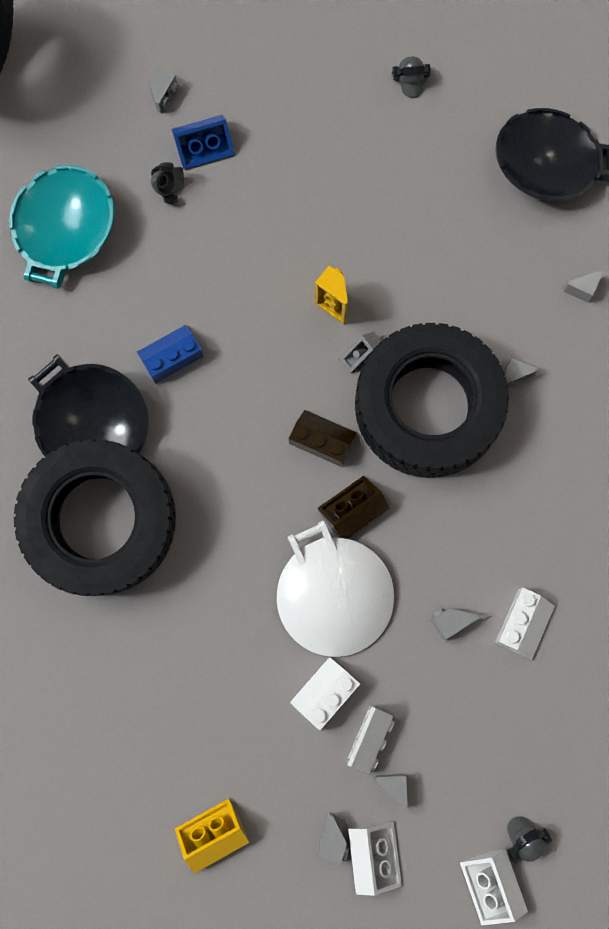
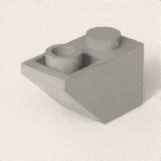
(162, 86)

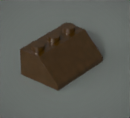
(321, 437)
(353, 508)

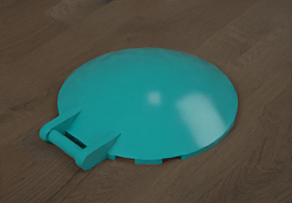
(60, 221)

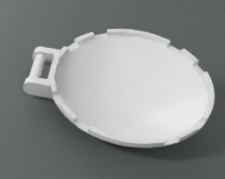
(334, 594)

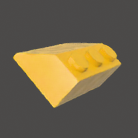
(331, 293)
(211, 836)

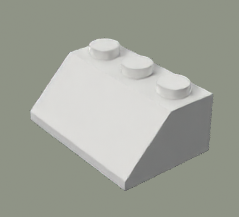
(525, 623)
(324, 693)
(370, 740)
(374, 858)
(494, 888)

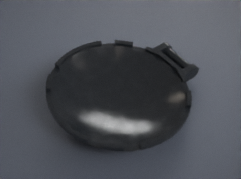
(550, 155)
(86, 405)

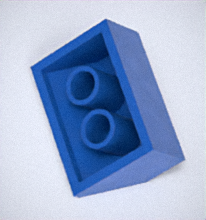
(203, 141)
(170, 353)

